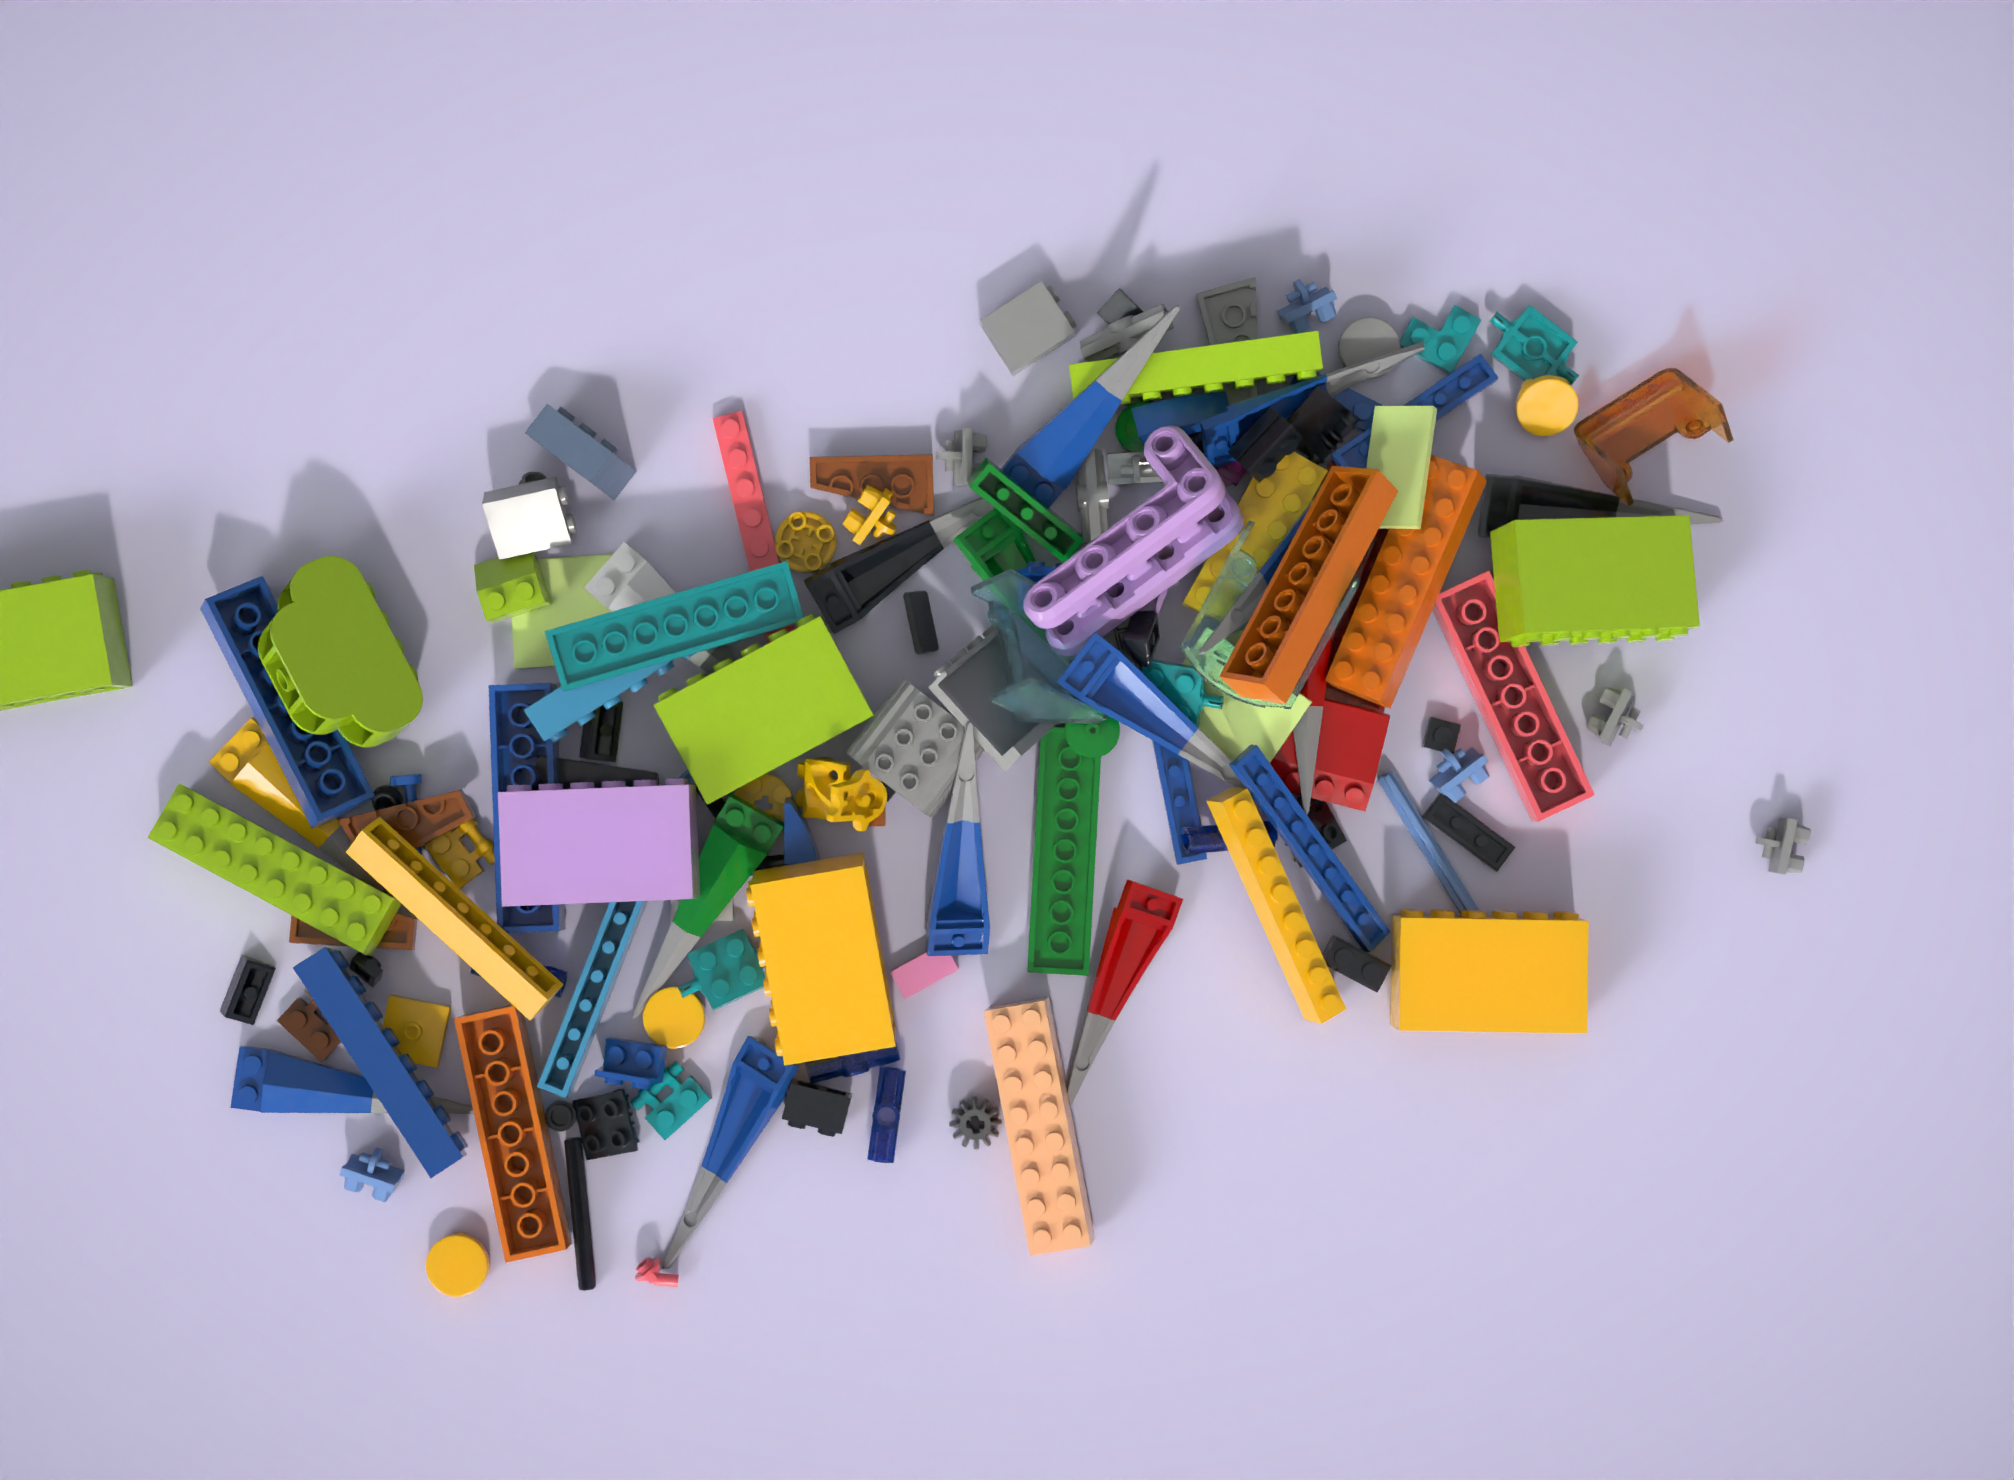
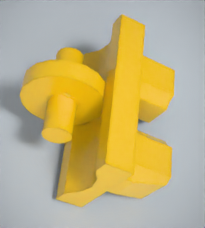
(877, 503)

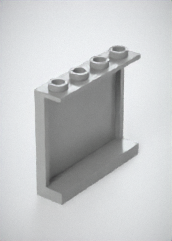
(966, 693)

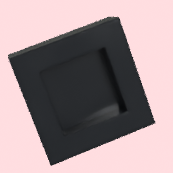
(1441, 735)
(367, 968)

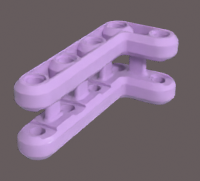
(1135, 558)

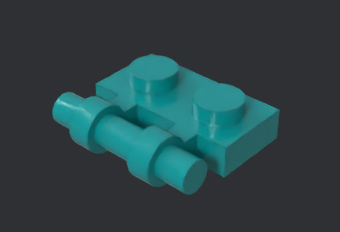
(677, 1107)

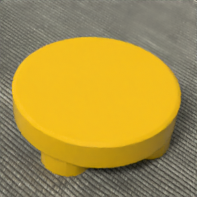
(1546, 405)
(806, 542)
(674, 1019)
(457, 1264)

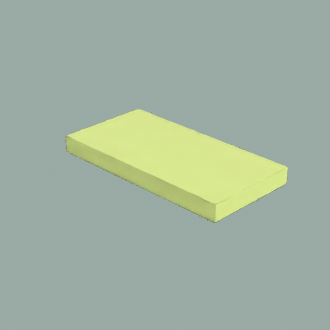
(1402, 453)

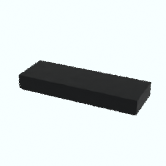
(1468, 832)

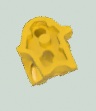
(827, 797)

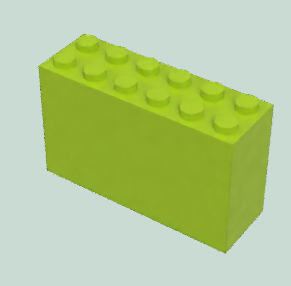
(1594, 580)
(61, 640)
(763, 708)

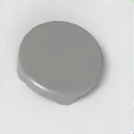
(1366, 340)

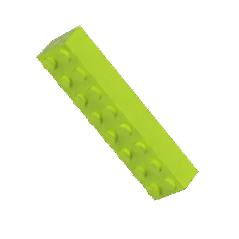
(1214, 366)
(275, 870)

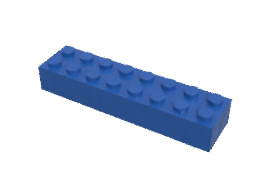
(513, 761)
(316, 766)
(380, 1060)

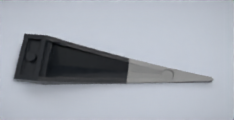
(1530, 499)
(866, 577)

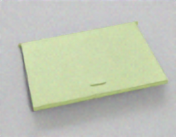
(570, 603)
(1243, 724)

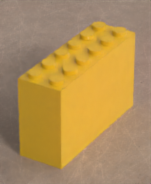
(822, 959)
(1489, 972)

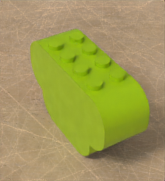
(338, 657)

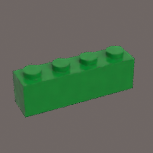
(1025, 510)

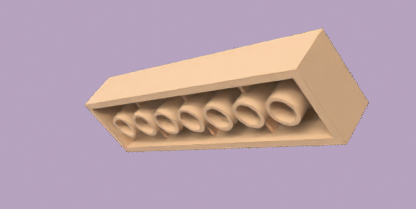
(1039, 1126)

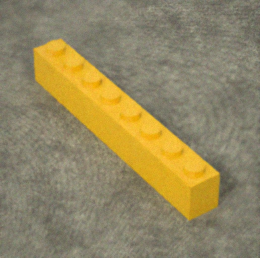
(1276, 904)
(454, 918)

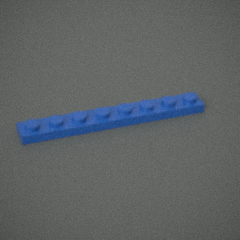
(1309, 847)

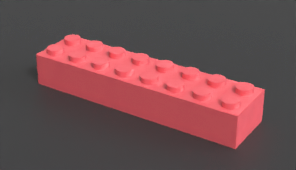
(1511, 701)

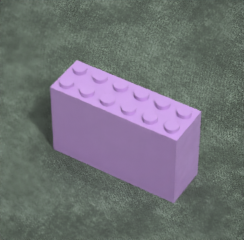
(598, 843)

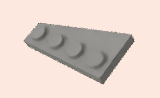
(1228, 318)

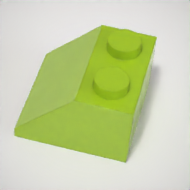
(510, 587)

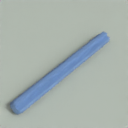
(1426, 842)

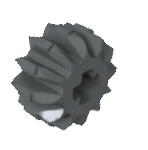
(967, 1129)

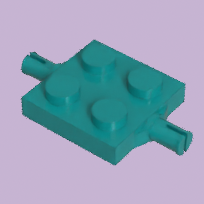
(1533, 346)
(1182, 687)
(725, 970)

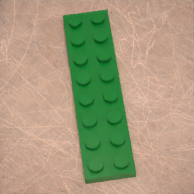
(1063, 859)

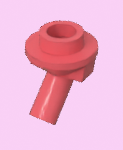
(649, 1271)

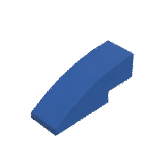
(1180, 412)
(798, 837)

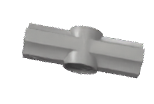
(1121, 334)
(1092, 496)

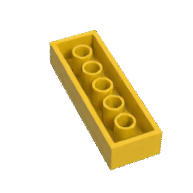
(1273, 508)

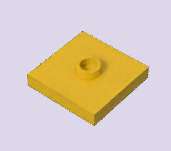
(419, 1027)

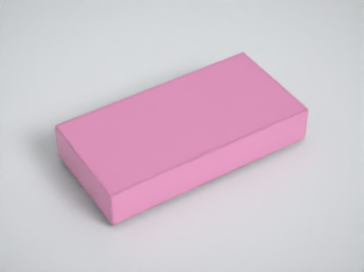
(922, 972)

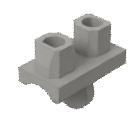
(959, 454)
(1130, 468)
(1620, 703)
(1779, 846)

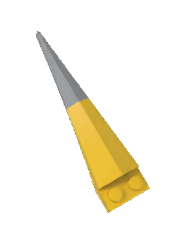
(254, 771)

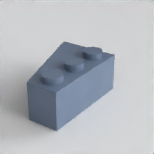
(580, 450)

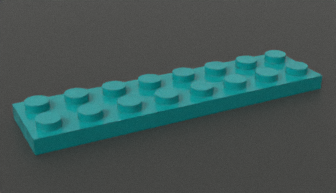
(674, 626)

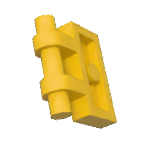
(455, 857)

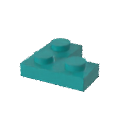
(1445, 346)

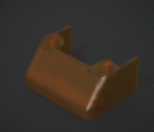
(1643, 419)

